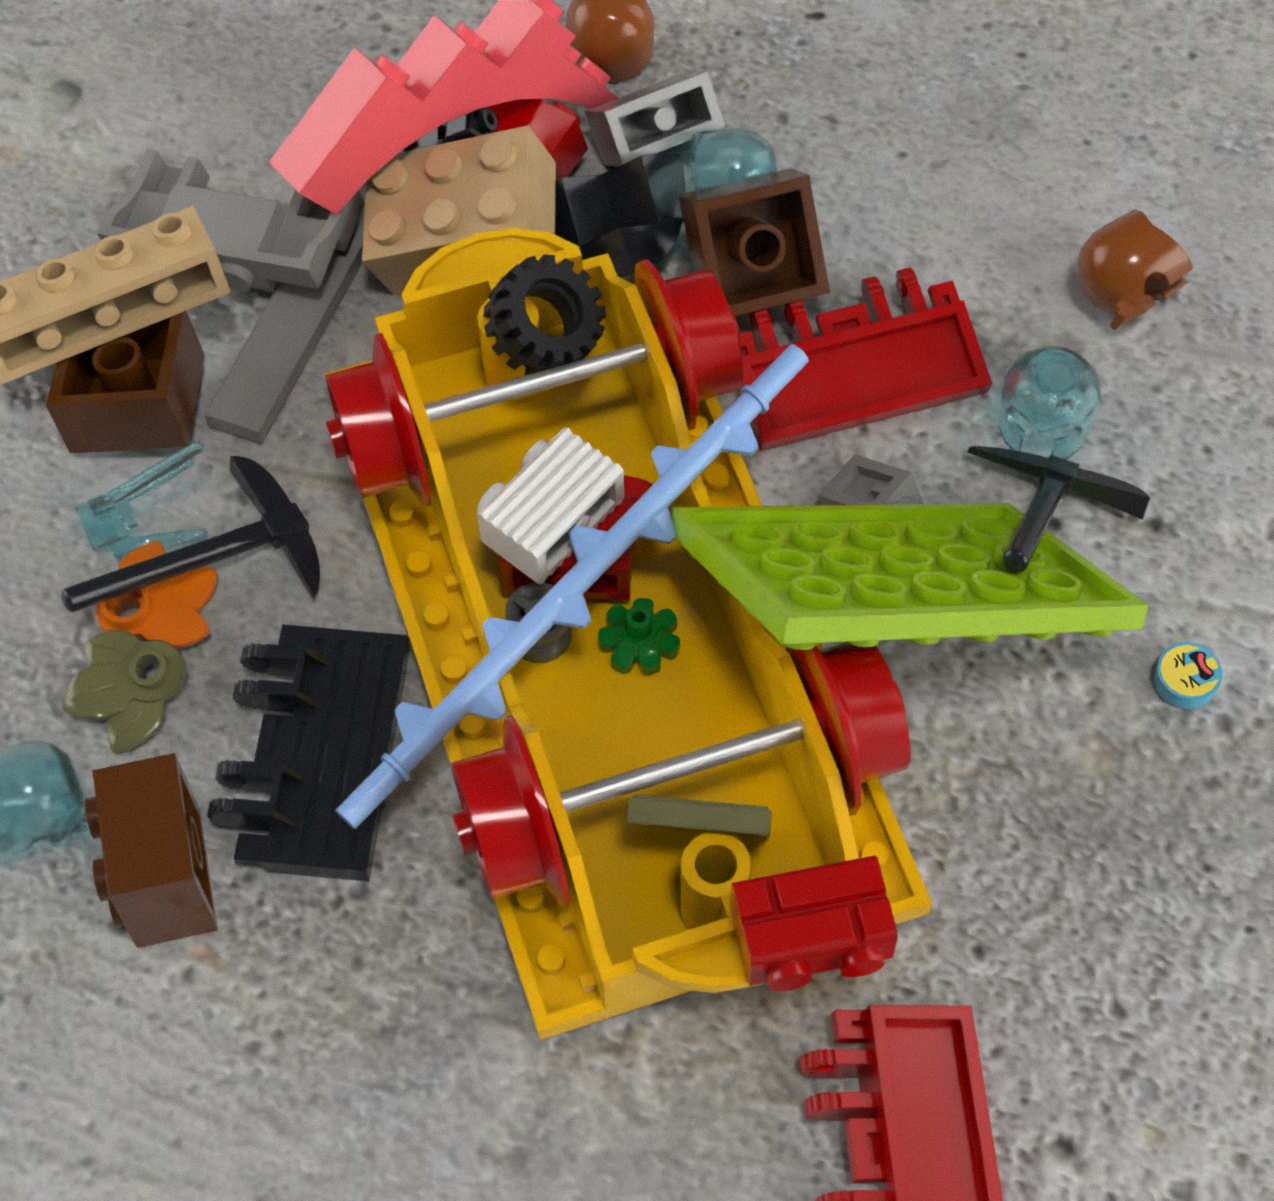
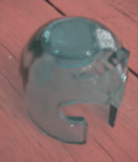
(729, 156)
(1051, 391)
(38, 797)

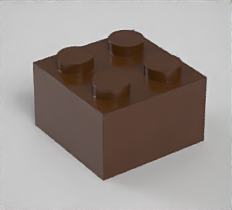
(758, 239)
(130, 390)
(151, 850)

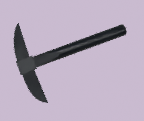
(1056, 477)
(280, 525)

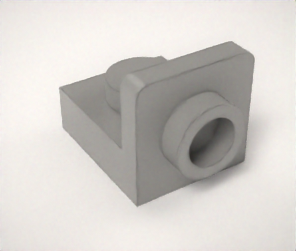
(870, 483)

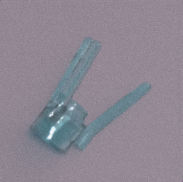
(111, 516)

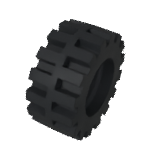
(566, 293)

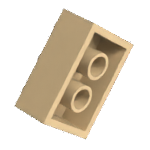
(452, 192)

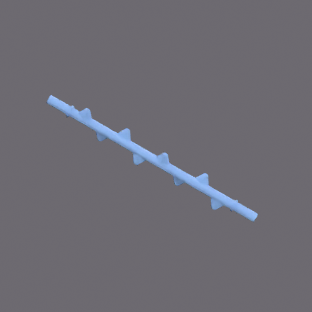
(564, 603)

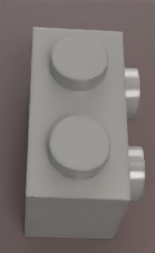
(655, 118)

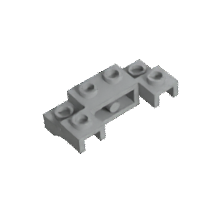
(250, 233)

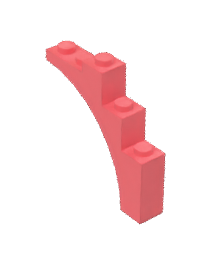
(384, 106)

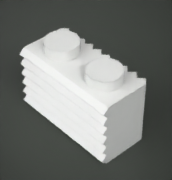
(554, 490)

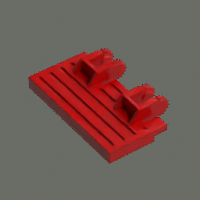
(867, 361)
(919, 1105)

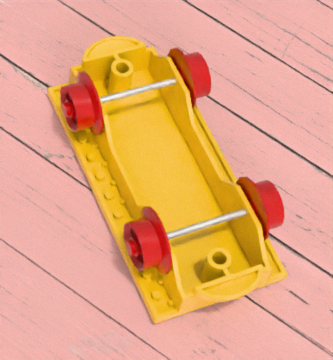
(590, 903)

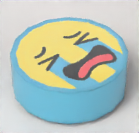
(1187, 675)

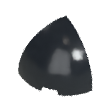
(624, 211)

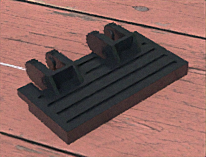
(317, 757)

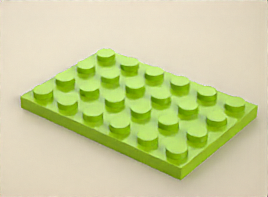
(899, 574)

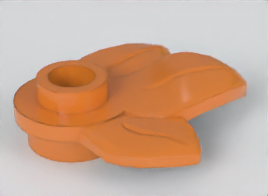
(166, 608)

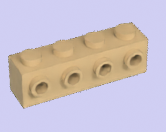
(106, 292)

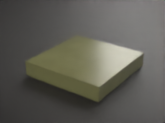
(699, 815)

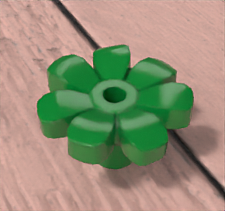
(639, 636)

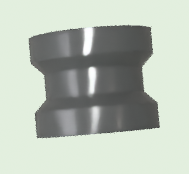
(555, 640)

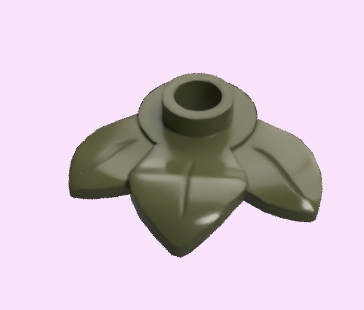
(117, 687)

